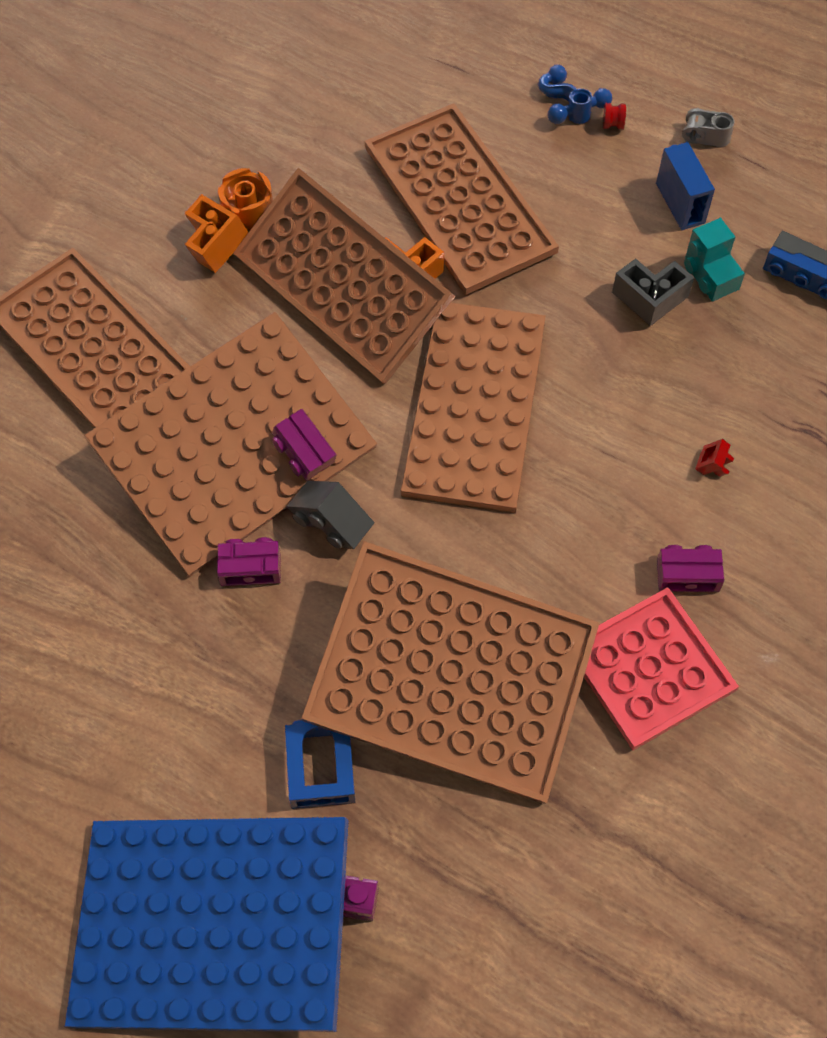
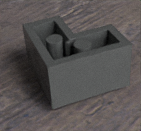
(652, 294)
(332, 510)

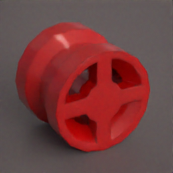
(614, 116)

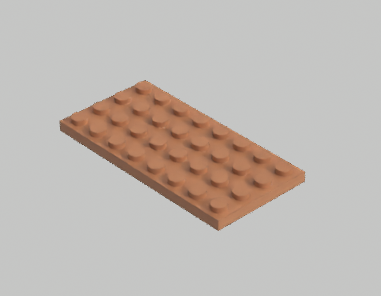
(461, 198)
(343, 275)
(86, 338)
(474, 408)

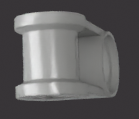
(711, 129)

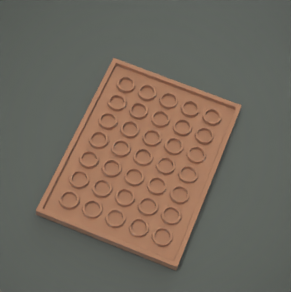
(202, 447)
(452, 672)

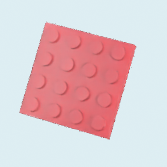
(654, 669)

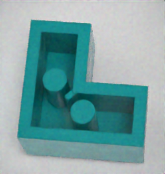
(711, 262)

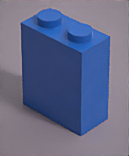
(685, 185)

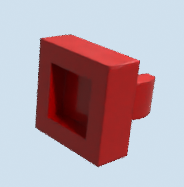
(714, 457)

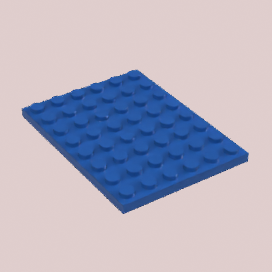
(211, 925)

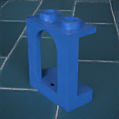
(318, 795)

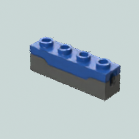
(798, 263)

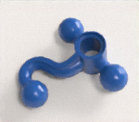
(579, 99)

